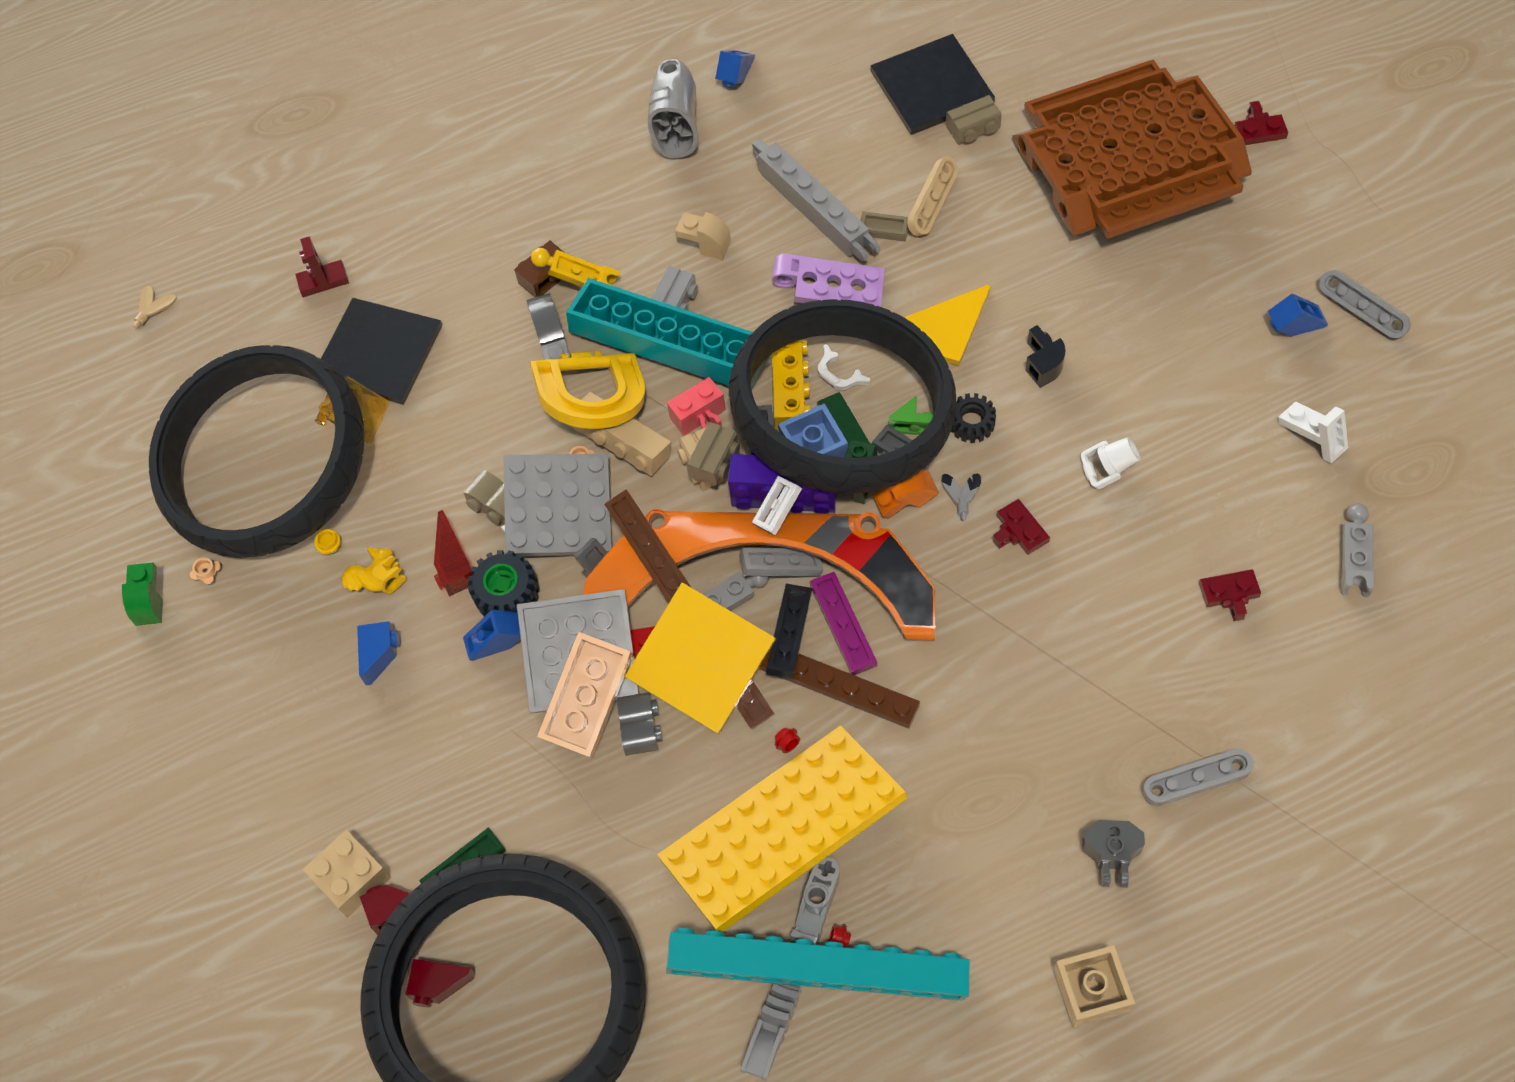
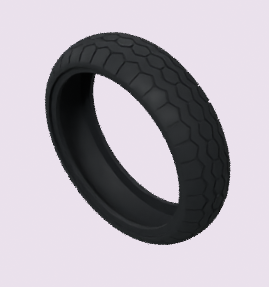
(484, 879)

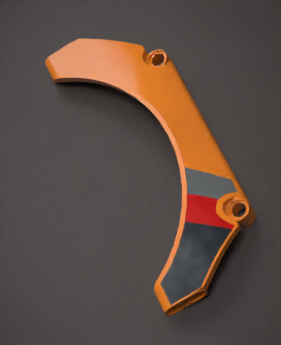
(869, 556)

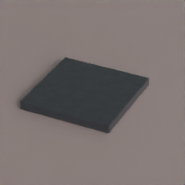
(930, 82)
(381, 347)

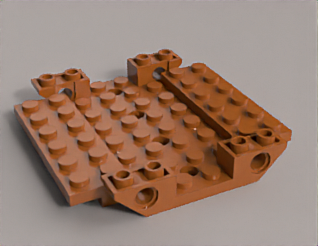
(1145, 173)

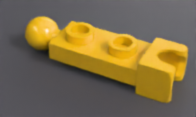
(572, 268)

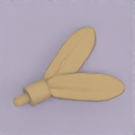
(149, 307)

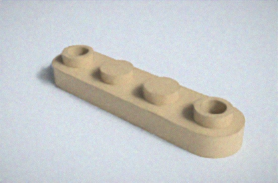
(932, 196)

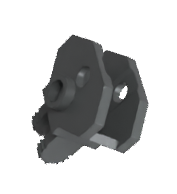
(1113, 847)

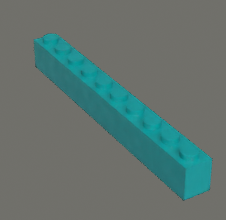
(818, 965)

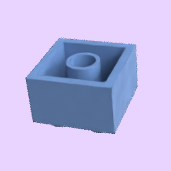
(816, 432)

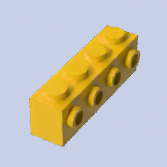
(788, 381)

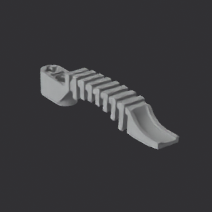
(783, 998)

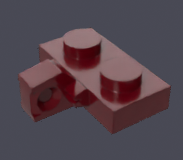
(1260, 126)
(1019, 528)
(1231, 591)

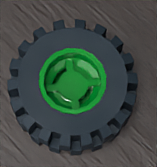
(502, 582)

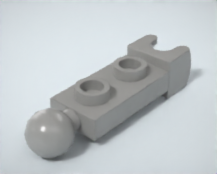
(1357, 551)
(735, 590)

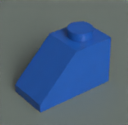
(733, 67)
(1296, 316)
(492, 634)
(376, 649)

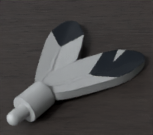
(960, 496)

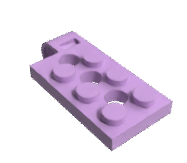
(792, 269)

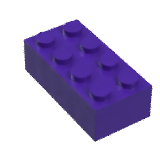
(752, 480)

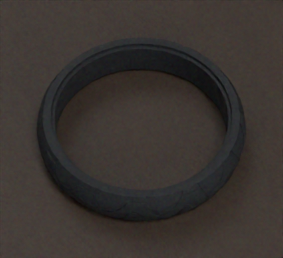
(851, 320)
(199, 394)

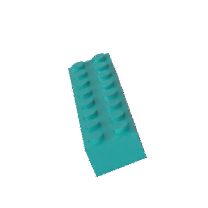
(657, 331)

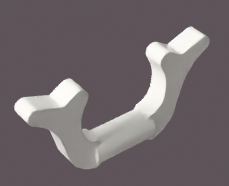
(838, 384)

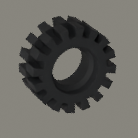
(978, 406)

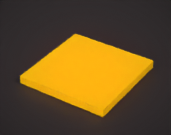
(700, 658)

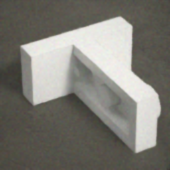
(1326, 430)

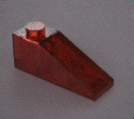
(449, 559)

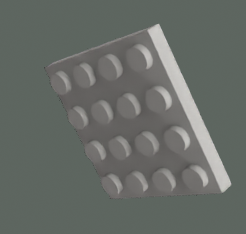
(555, 503)
(550, 631)

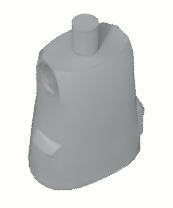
(673, 110)

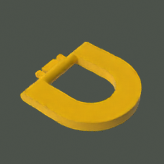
(585, 414)

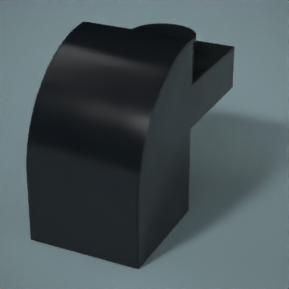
(1048, 359)

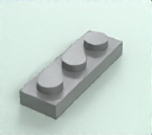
(779, 562)

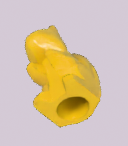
(378, 576)

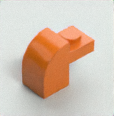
(913, 491)

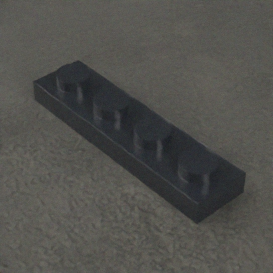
(789, 631)

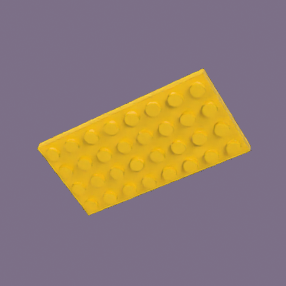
(781, 828)

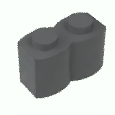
(638, 723)

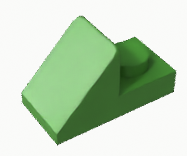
(908, 421)

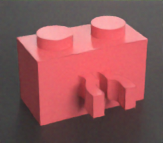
(697, 407)

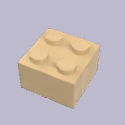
(346, 872)
(1094, 986)

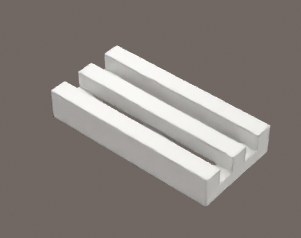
(779, 506)

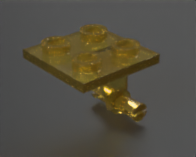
(371, 406)

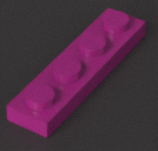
(843, 623)

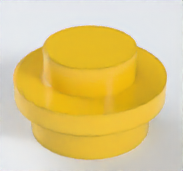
(327, 541)

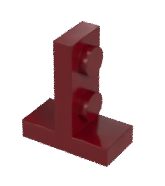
(318, 276)

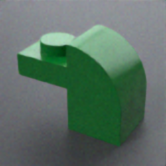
(140, 596)

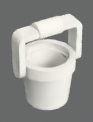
(1114, 457)

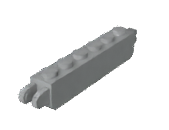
(814, 200)

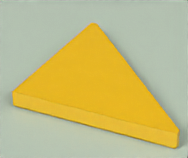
(952, 322)

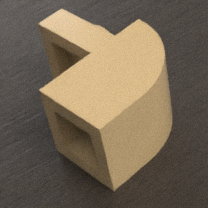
(708, 231)

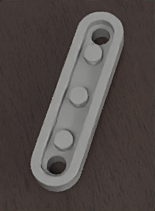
(1365, 304)
(1197, 777)

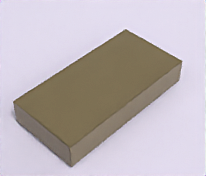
(886, 226)

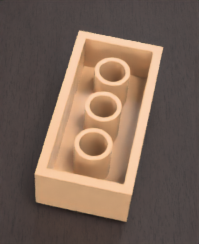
(585, 694)

